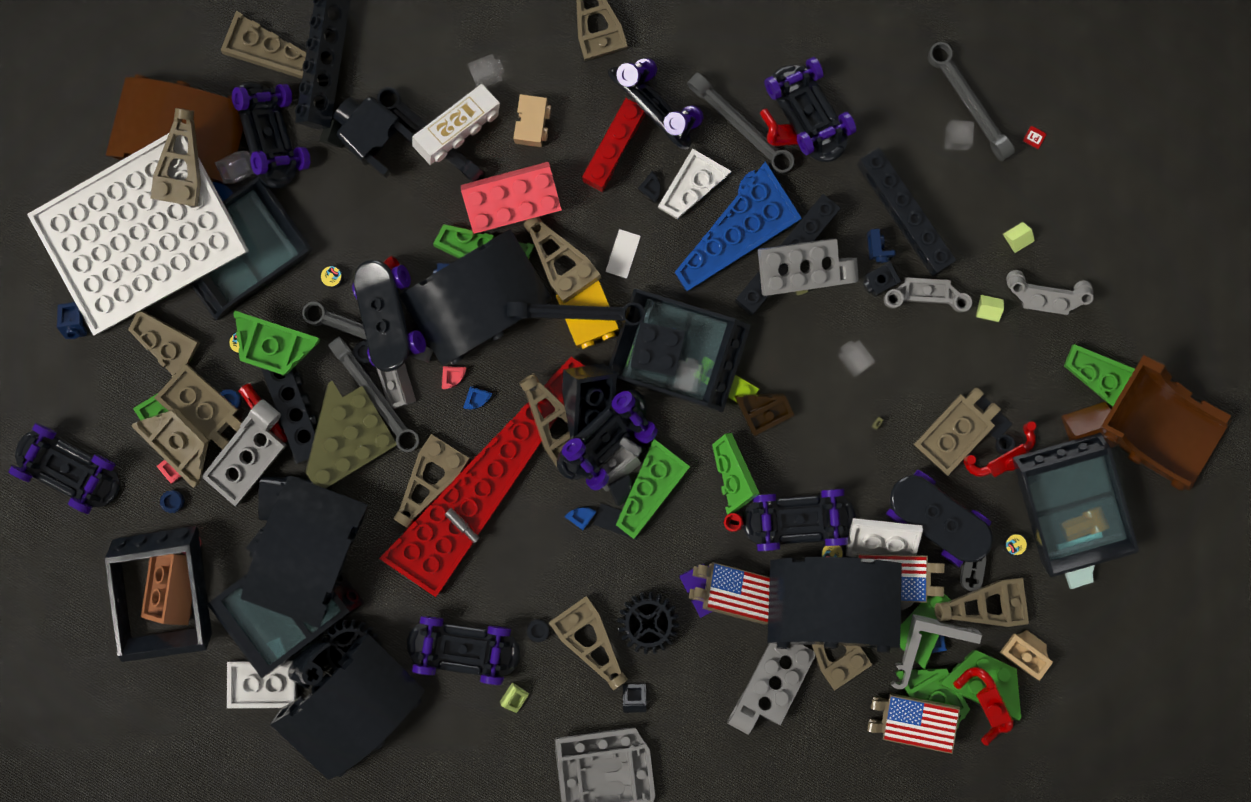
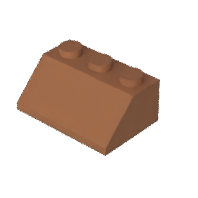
(168, 590)

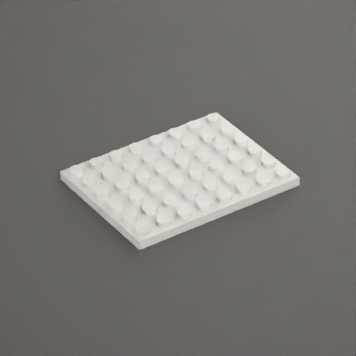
(132, 250)

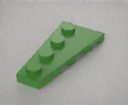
(462, 241)
(653, 484)

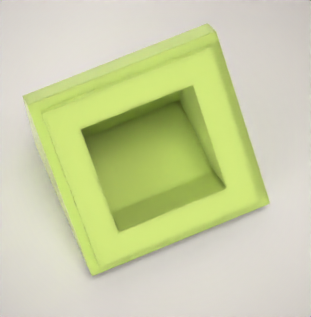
(1019, 237)
(990, 308)
(514, 698)

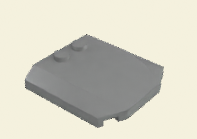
(605, 767)

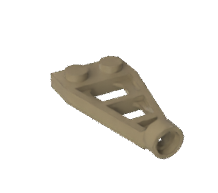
(601, 42)
(177, 190)
(575, 279)
(551, 446)
(444, 456)
(1012, 604)
(575, 618)
(843, 668)

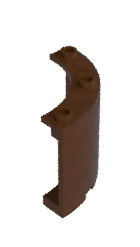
(148, 113)
(1164, 425)

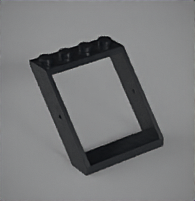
(152, 545)

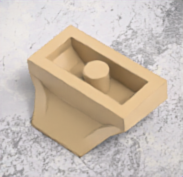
(1028, 654)

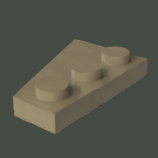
(163, 341)

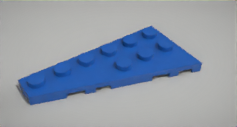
(748, 222)

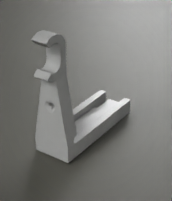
(934, 626)

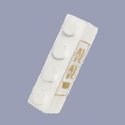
(456, 124)

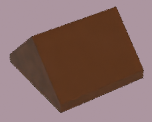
(1087, 422)

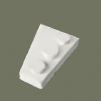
(692, 183)

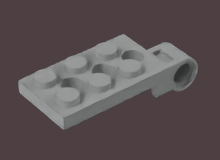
(840, 272)
(259, 420)
(747, 708)

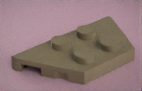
(176, 442)

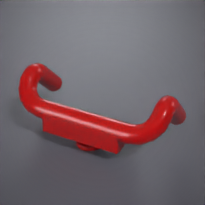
(778, 134)
(1005, 461)
(991, 703)

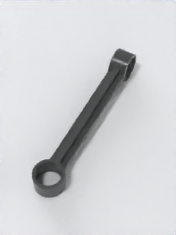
(703, 89)
(999, 143)
(350, 326)
(346, 356)

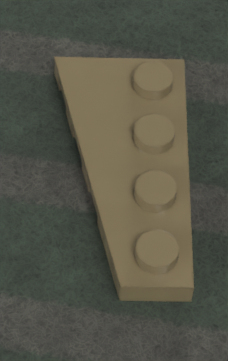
(256, 45)

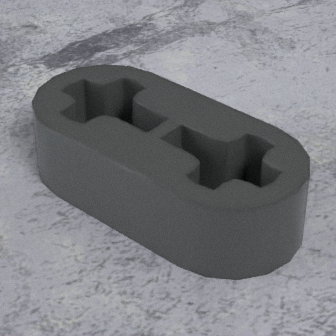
(978, 574)

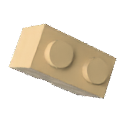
(533, 114)

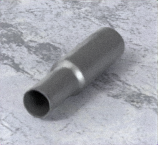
(461, 524)

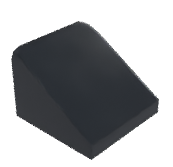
(634, 698)

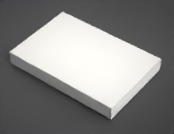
(883, 538)
(249, 690)

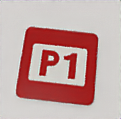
(1034, 137)

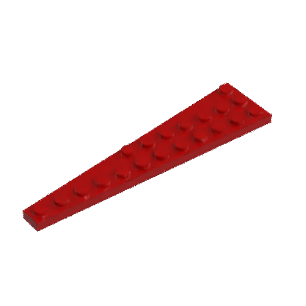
(433, 544)

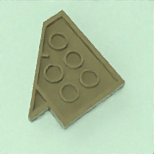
(346, 436)

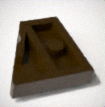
(764, 410)

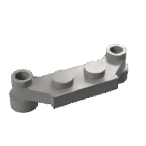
(928, 292)
(1049, 298)

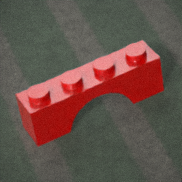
(613, 144)

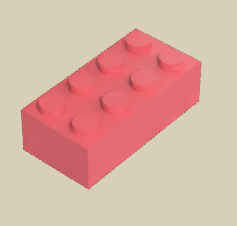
(510, 197)

